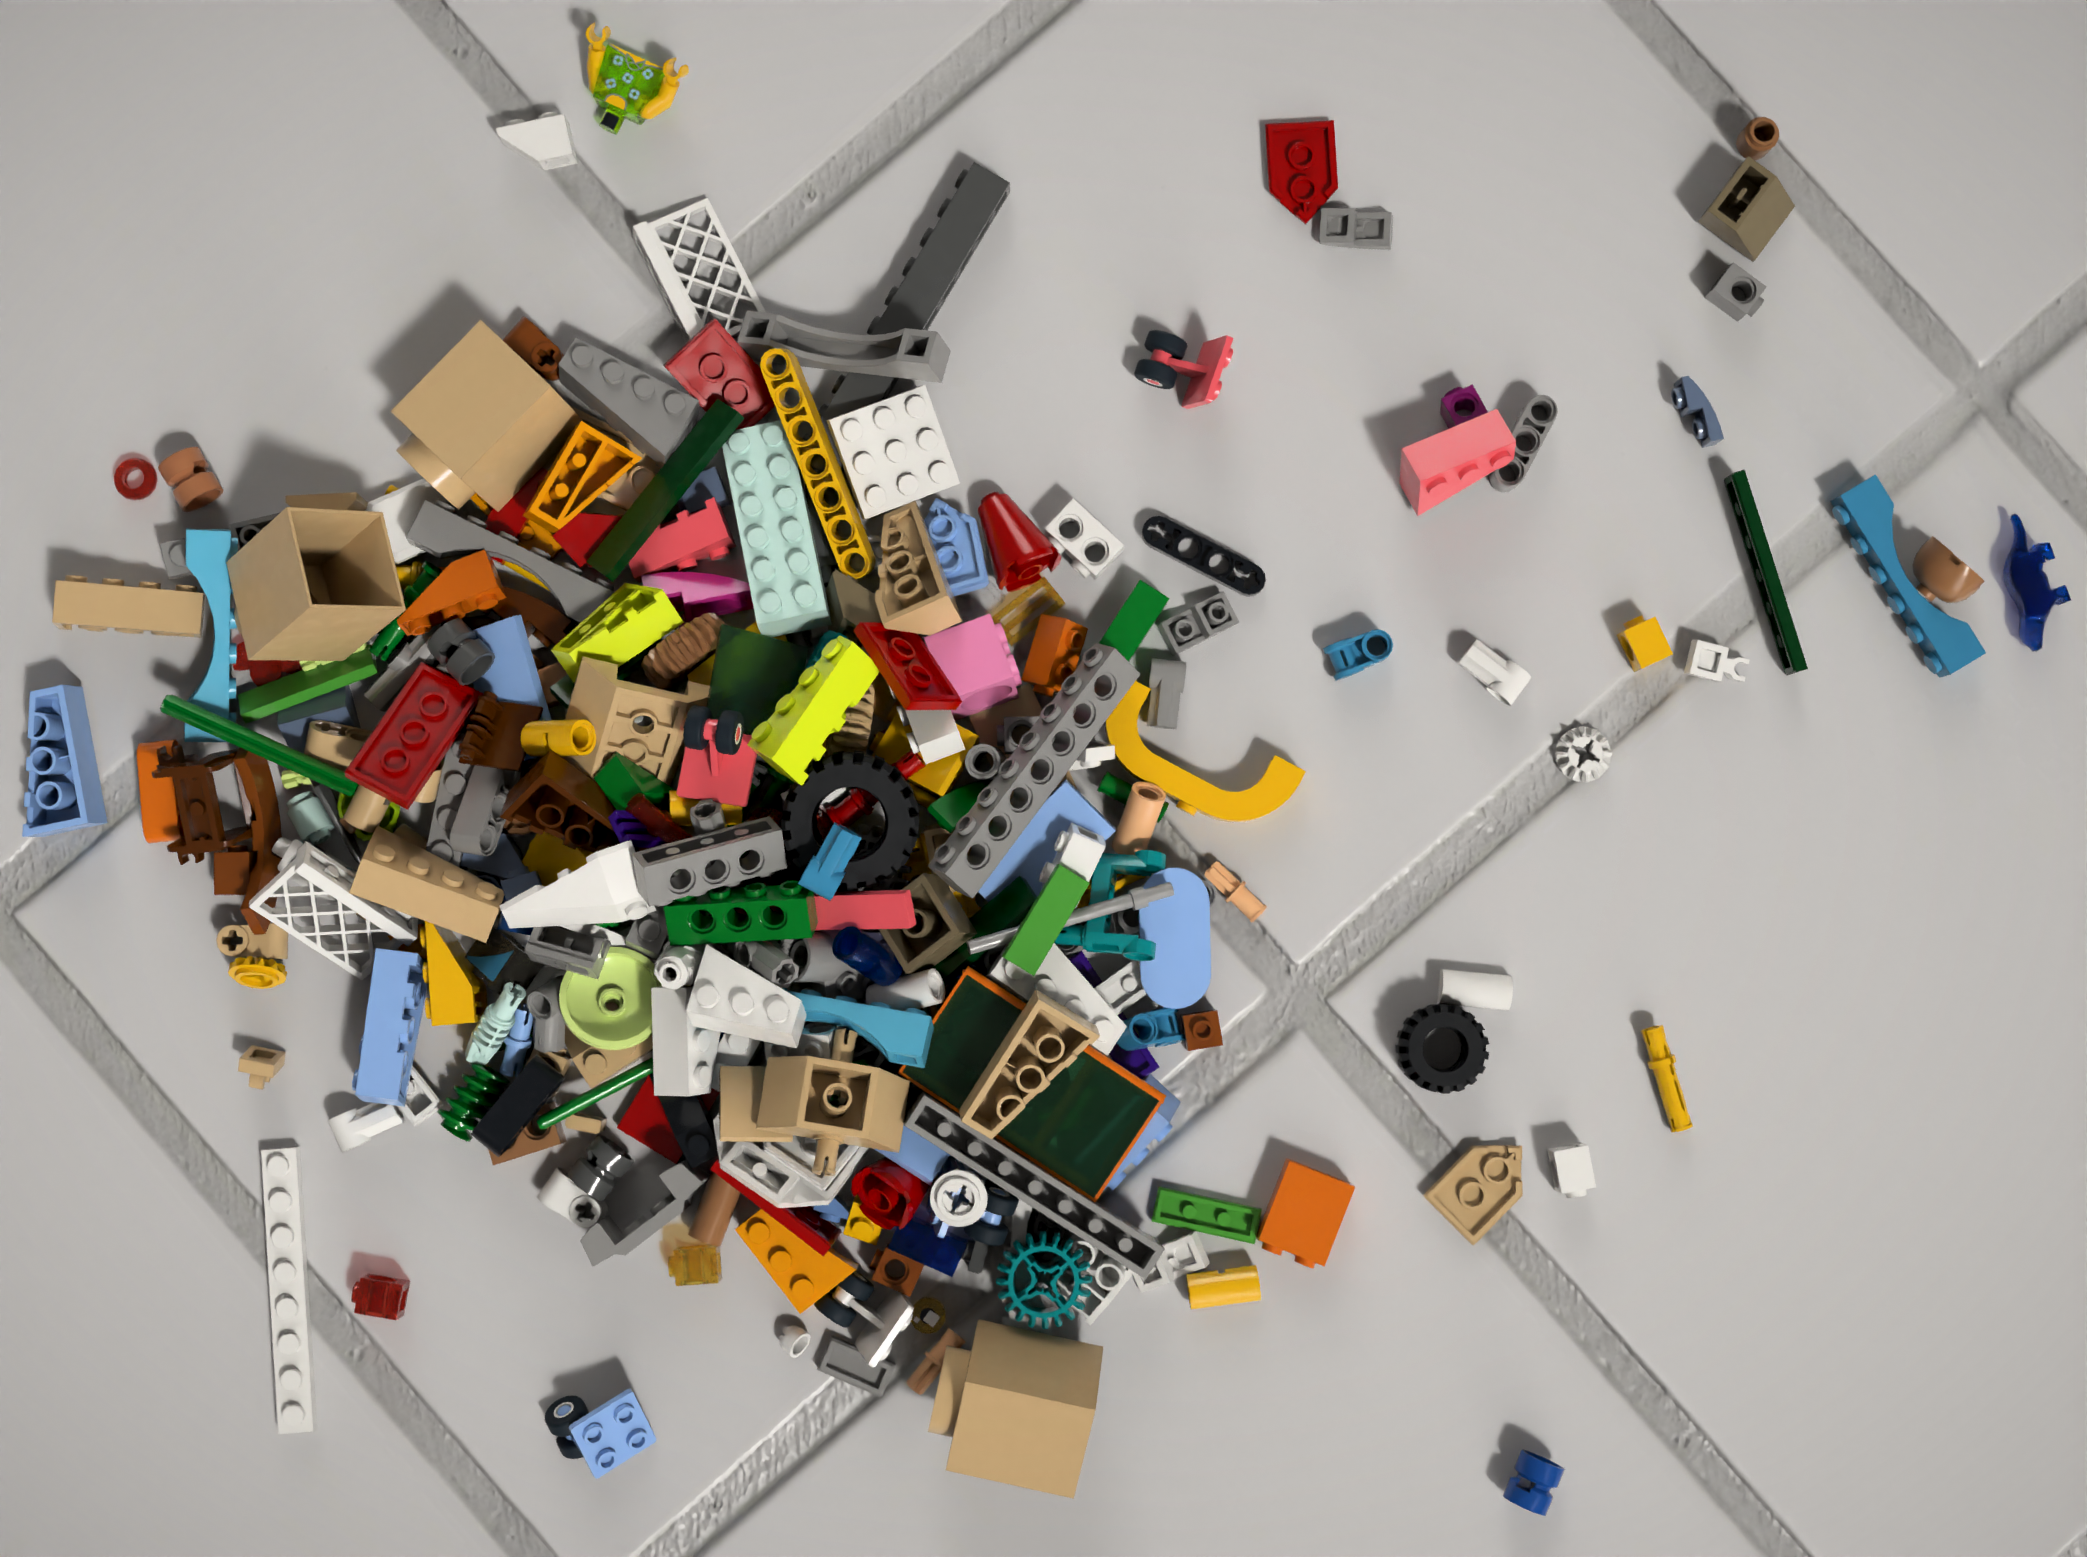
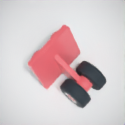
(1167, 360)
(716, 758)

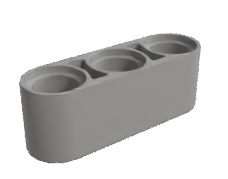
(1535, 432)
(478, 817)

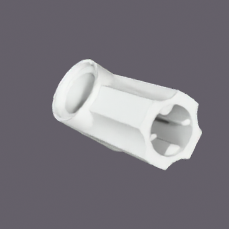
(1502, 678)
(358, 1125)

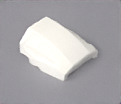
(1107, 1279)

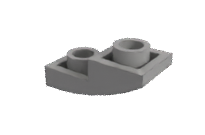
(1198, 623)

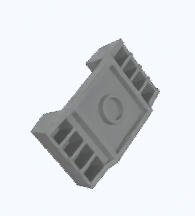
(607, 1239)

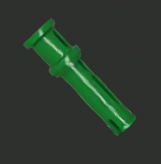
(392, 633)

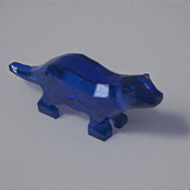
(2030, 585)

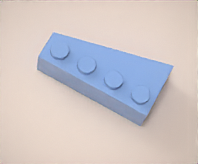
(62, 765)

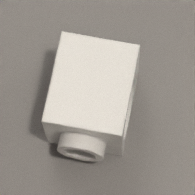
(1571, 1169)

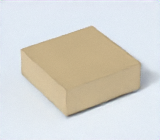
(586, 1123)

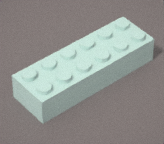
(775, 531)

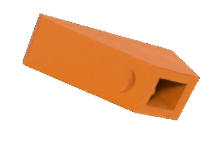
(459, 589)

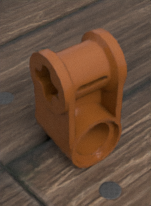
(534, 348)

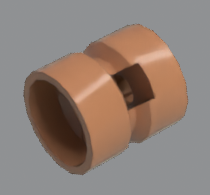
(189, 475)

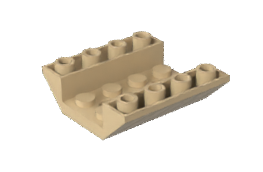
(612, 708)

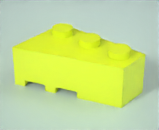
(619, 628)

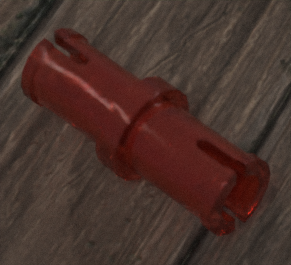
(658, 822)

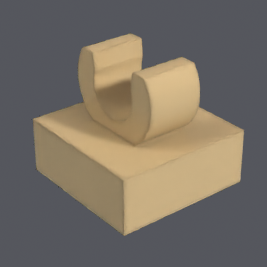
(261, 1065)

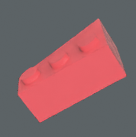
(1454, 459)
(684, 542)

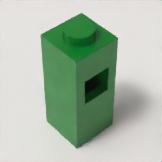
(1135, 620)

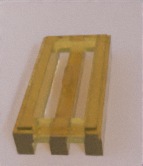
(1051, 593)

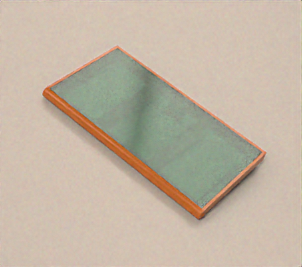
(1073, 1127)

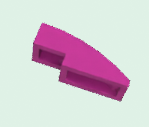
(701, 592)

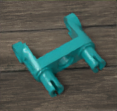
(1095, 933)

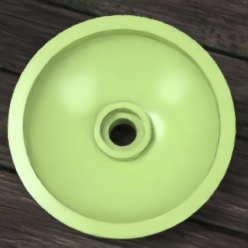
(623, 980)

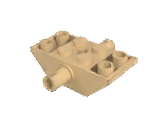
(798, 1105)

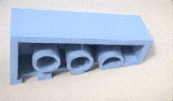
(390, 1027)

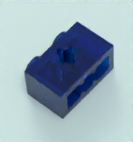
(921, 1244)

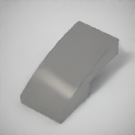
(1355, 229)

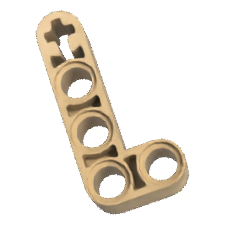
(340, 743)

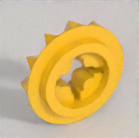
(257, 972)

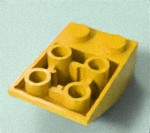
(454, 990)

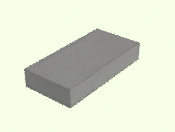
(846, 1363)

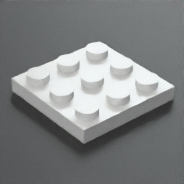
(893, 452)

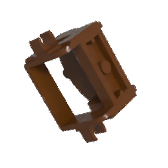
(199, 802)

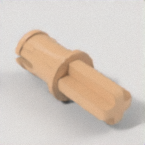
(1235, 891)
(932, 1364)

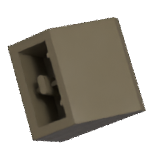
(1748, 209)
(849, 605)

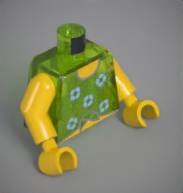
(627, 83)

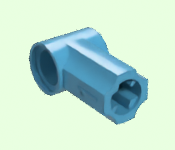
(827, 867)

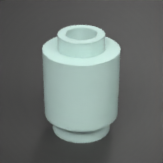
(309, 818)

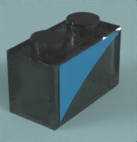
(502, 961)

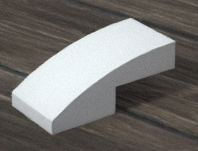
(1178, 1259)

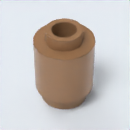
(1757, 138)

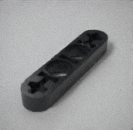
(1205, 552)

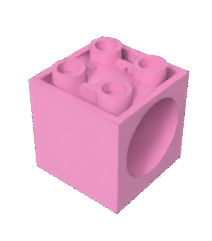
(976, 664)

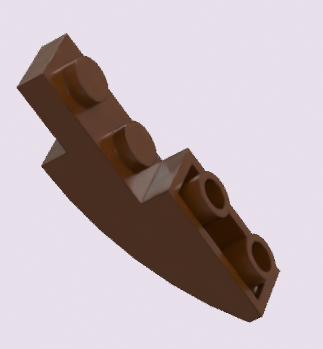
(538, 617)

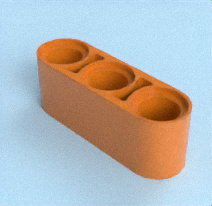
(157, 795)

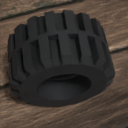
(1472, 1048)

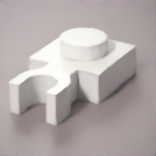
(1711, 661)

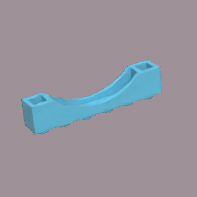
(206, 558)
(898, 1034)

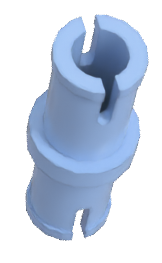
(517, 1042)

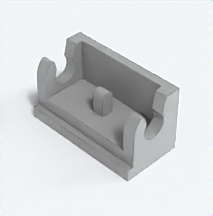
(568, 950)

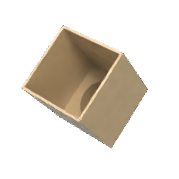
(482, 421)
(315, 585)
(1018, 1407)

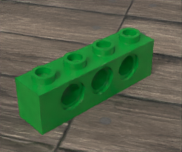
(761, 923)

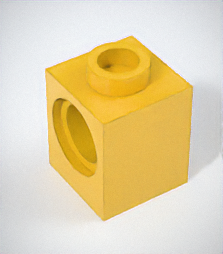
(1643, 642)

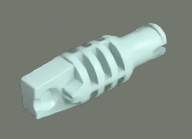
(494, 1025)

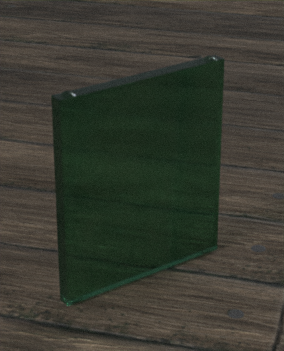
(752, 674)

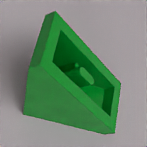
(623, 779)

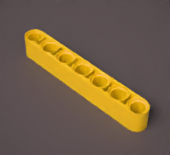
(804, 452)

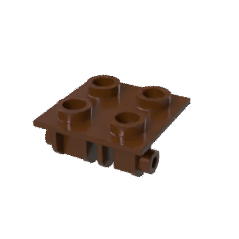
(496, 733)

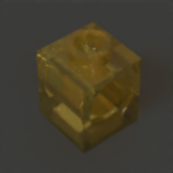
(695, 1265)

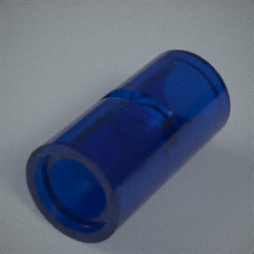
(866, 956)

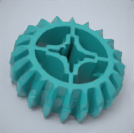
(1054, 1294)

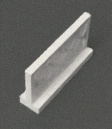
(669, 280)
(336, 881)

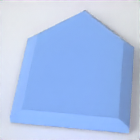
(957, 547)

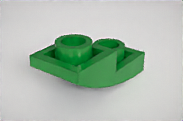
(955, 805)

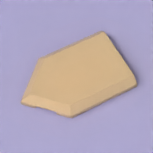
(1478, 1189)

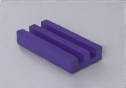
(626, 822)

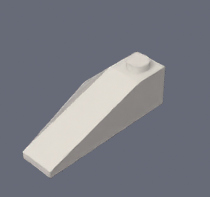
(592, 894)

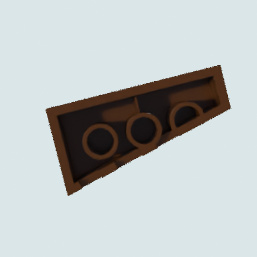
(564, 804)

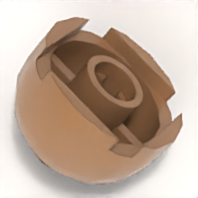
(1943, 574)

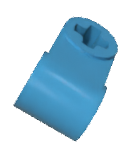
(1356, 653)
(1155, 1029)

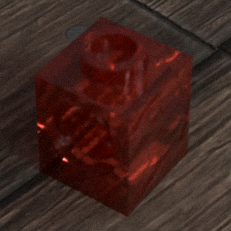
(380, 1296)

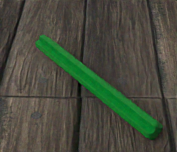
(258, 744)

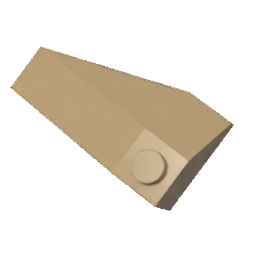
(912, 582)

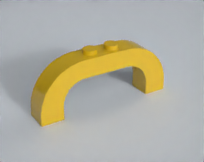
(1190, 791)

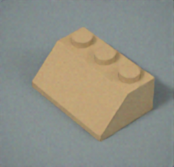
(600, 1064)

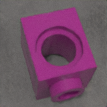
(1459, 399)

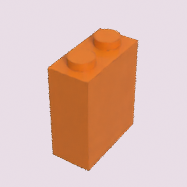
(1304, 1213)

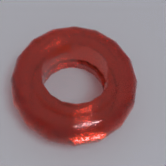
(146, 488)

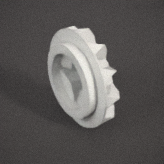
(1568, 759)
(965, 1213)

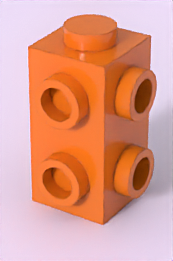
(1053, 654)

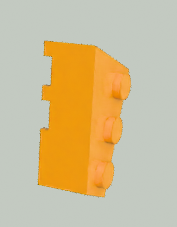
(578, 476)
(791, 1262)

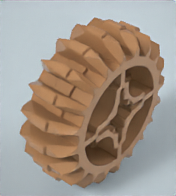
(682, 651)

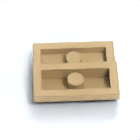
(740, 1104)

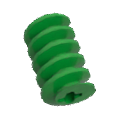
(472, 1100)

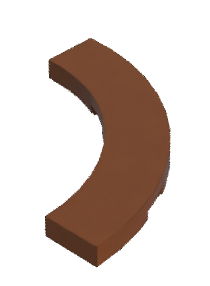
(265, 831)

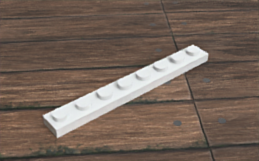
(288, 1290)

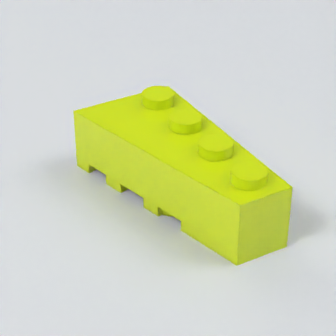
(814, 709)

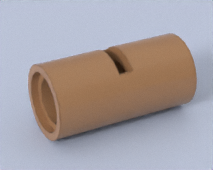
(714, 1211)

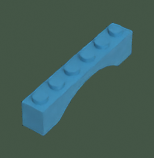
(1868, 518)

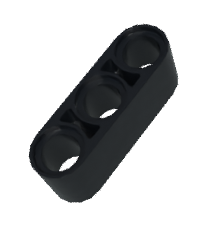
(517, 1105)

